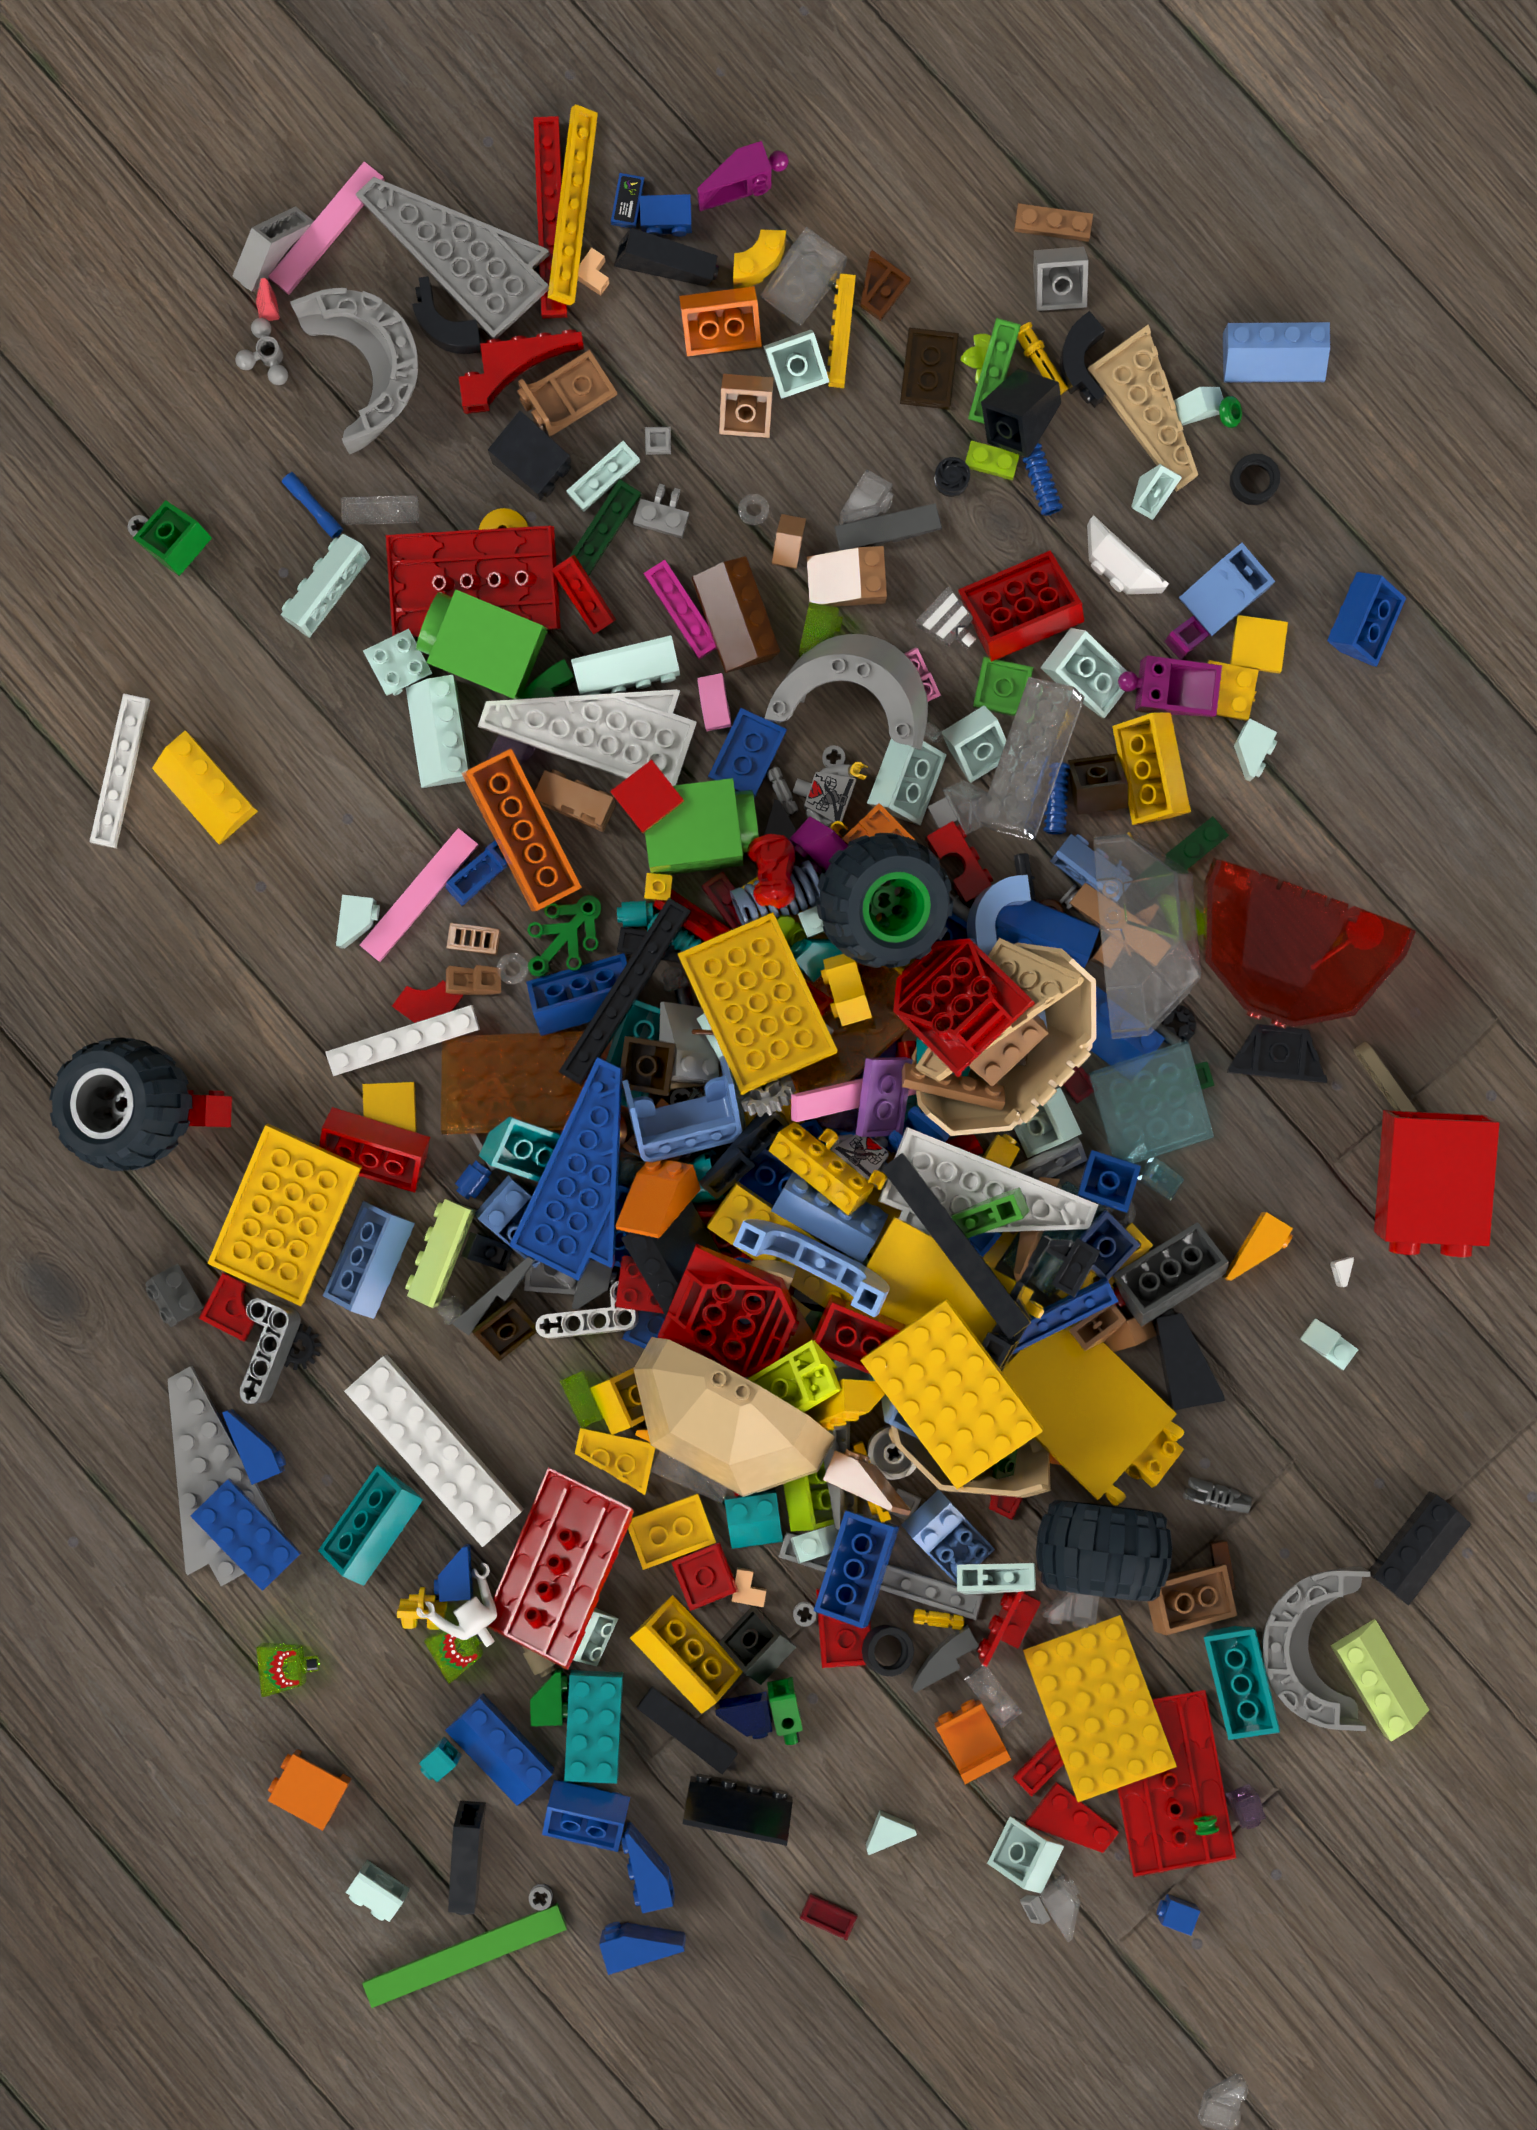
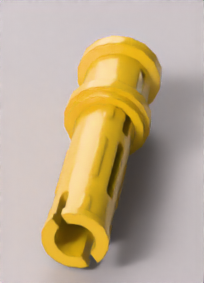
(1031, 350)

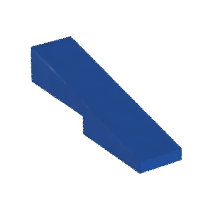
(477, 874)

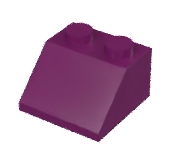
(817, 844)

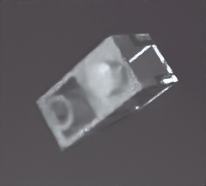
(1072, 1607)
(1222, 2103)

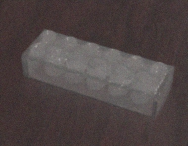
(1031, 758)

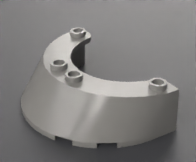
(383, 341)
(865, 662)
(1287, 1652)

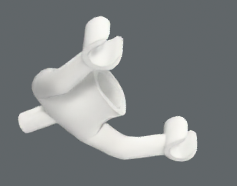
(472, 1615)

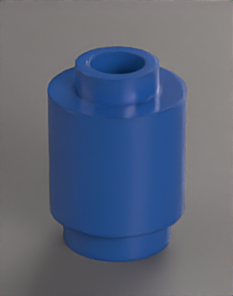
(473, 1180)

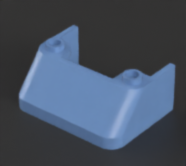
(686, 1124)

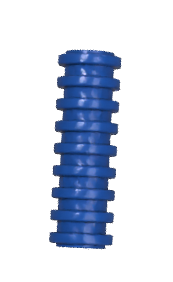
(1042, 481)
(1056, 804)

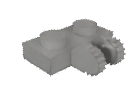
(661, 517)

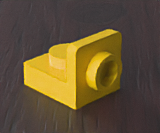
(657, 887)

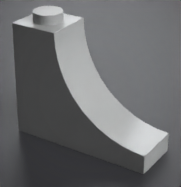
(268, 244)

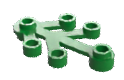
(566, 932)

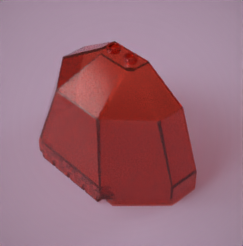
(1291, 952)

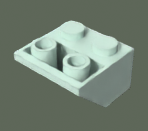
(596, 1637)

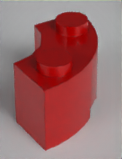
(210, 1109)

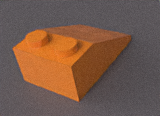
(658, 1197)

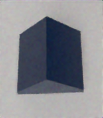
(1113, 1242)

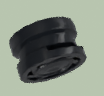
(952, 476)

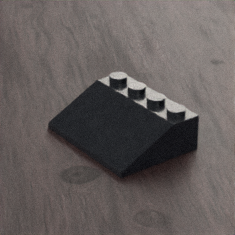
(666, 1258)
(738, 1809)

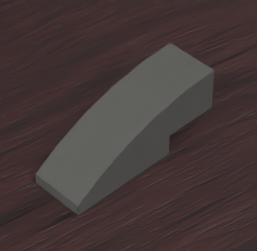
(944, 1658)

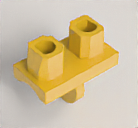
(408, 1609)

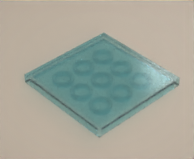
(1152, 1104)

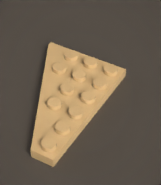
(1036, 976)

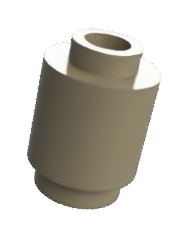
(537, 1663)

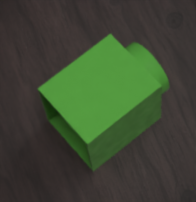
(481, 642)
(703, 831)

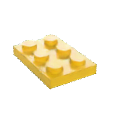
(671, 1531)

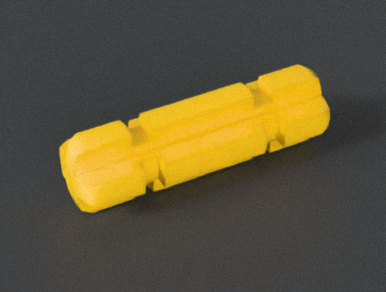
(938, 1619)

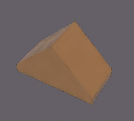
(788, 541)
(1097, 1327)
(1130, 1335)

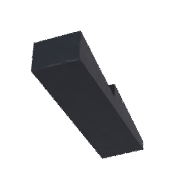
(739, 1156)
(687, 1730)

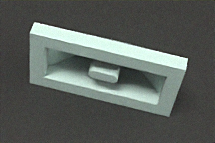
(1154, 490)

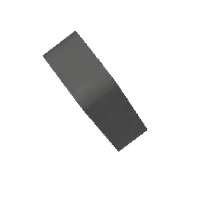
(257, 1384)

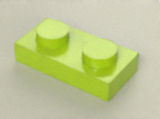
(991, 460)

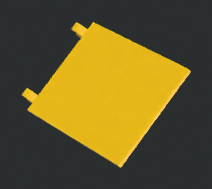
(924, 1277)
(1090, 1408)

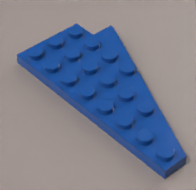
(576, 1197)

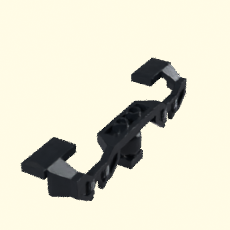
(1077, 1263)

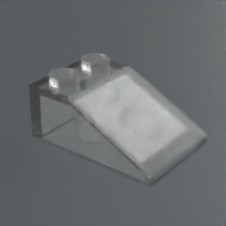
(804, 276)

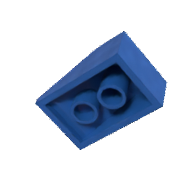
(635, 1944)

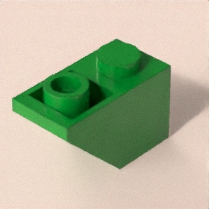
(547, 1703)

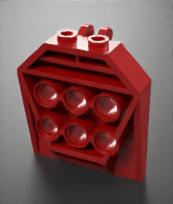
(971, 1031)
(771, 1318)

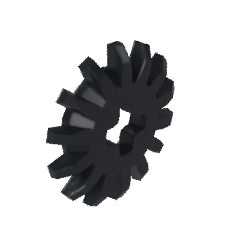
(303, 1356)

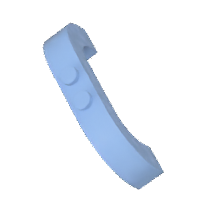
(986, 907)
(773, 1239)

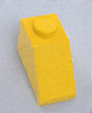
(1002, 1150)

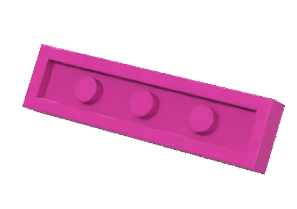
(681, 609)

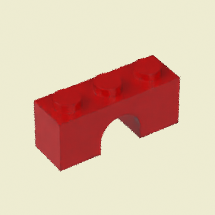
(950, 842)

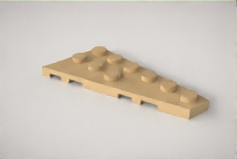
(1143, 400)

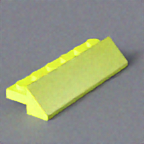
(801, 1377)

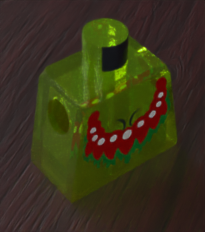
(453, 1654)
(283, 1667)

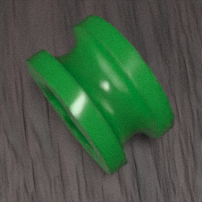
(1206, 1825)

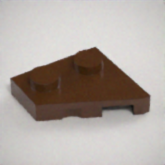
(882, 286)

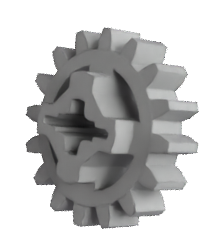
(768, 1097)

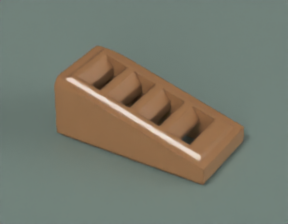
(494, 939)

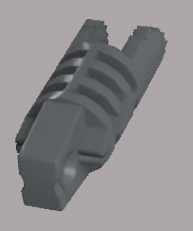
(1217, 1496)

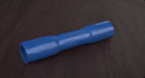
(323, 517)

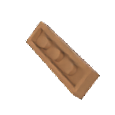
(955, 1087)

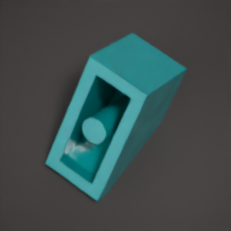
(810, 956)
(440, 1760)

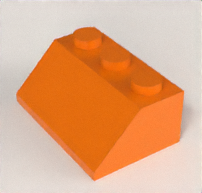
(720, 321)

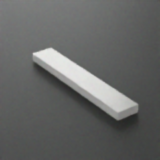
(119, 771)

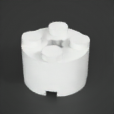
(893, 1467)

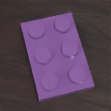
(882, 1097)

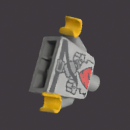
(830, 793)
(861, 1153)

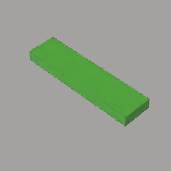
(995, 364)

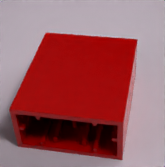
(1436, 1181)

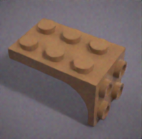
(566, 393)

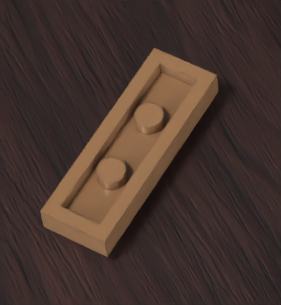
(1053, 222)

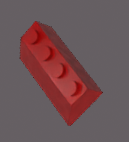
(382, 1150)

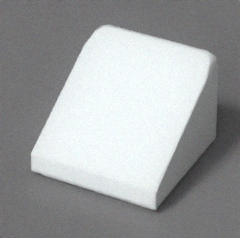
(1341, 1270)

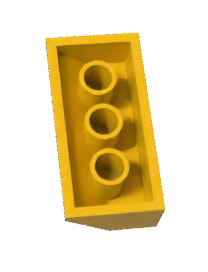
(1152, 768)
(203, 787)
(848, 1404)
(687, 1654)

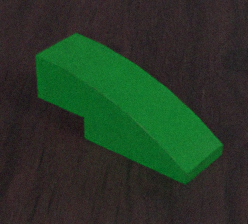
(550, 681)

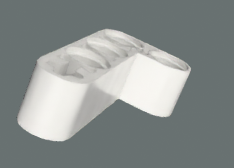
(587, 1320)

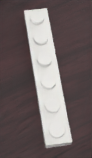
(402, 1040)

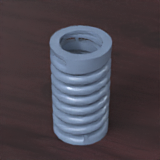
(805, 873)

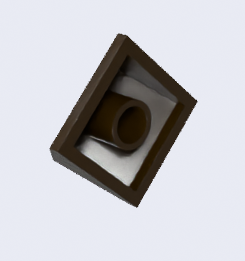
(505, 1329)

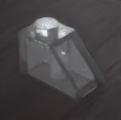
(993, 1696)
(1062, 1904)

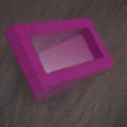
(1186, 637)

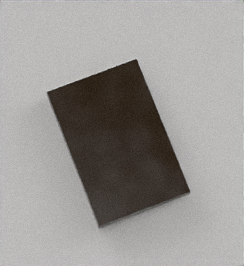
(929, 368)

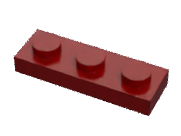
(583, 594)

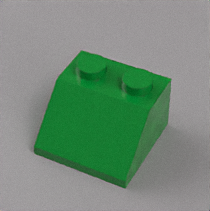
(172, 537)

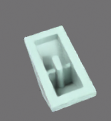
(1198, 404)
(888, 1831)

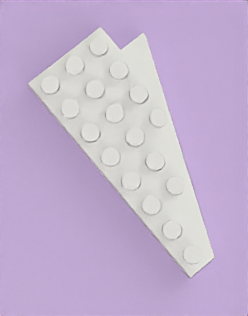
(599, 730)
(967, 1179)

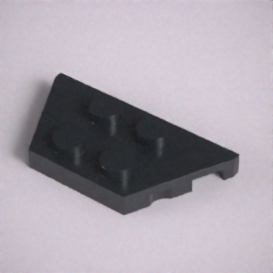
(1278, 1054)

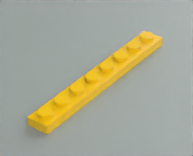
(572, 205)

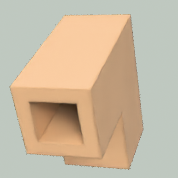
(589, 272)
(748, 1594)

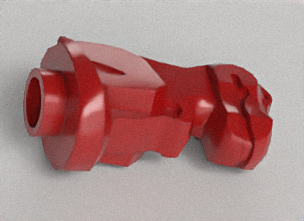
(775, 863)

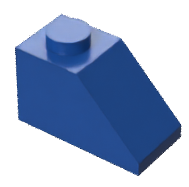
(455, 1579)

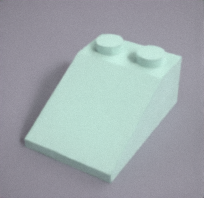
(1087, 667)

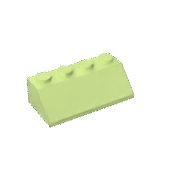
(441, 1253)
(1381, 1680)

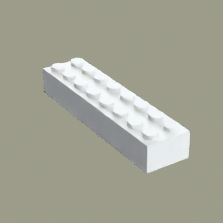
(434, 1450)

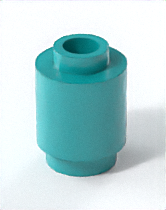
(635, 913)

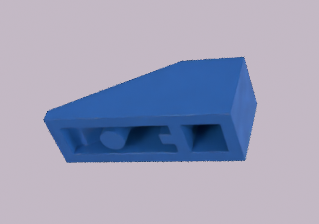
(256, 1452)

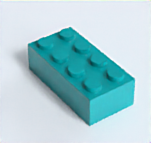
(593, 1726)

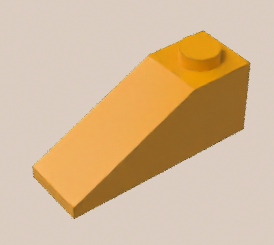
(1263, 1241)

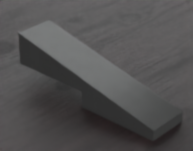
(889, 527)
(504, 1289)

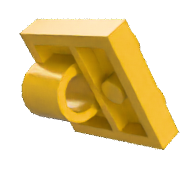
(1155, 1460)

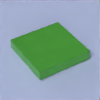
(1001, 686)

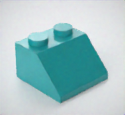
(753, 1519)

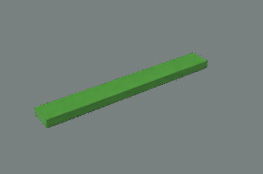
(464, 1955)

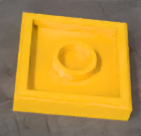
(1259, 643)
(391, 1104)

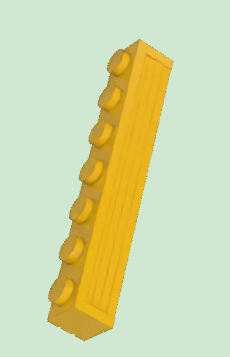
(841, 330)

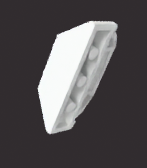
(1120, 563)

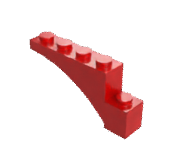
(507, 360)

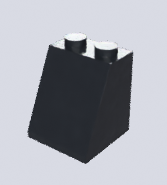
(1020, 411)
(529, 456)

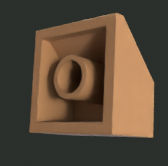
(746, 405)

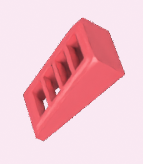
(267, 301)

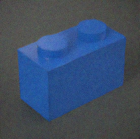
(666, 214)

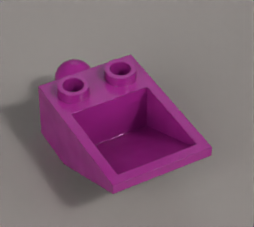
(740, 176)
(1181, 686)

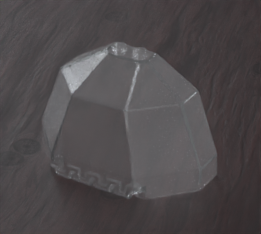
(1145, 932)

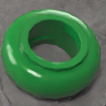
(1230, 411)

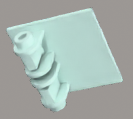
(397, 662)

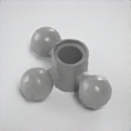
(246, 359)

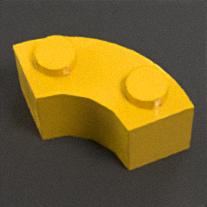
(759, 260)
(847, 989)

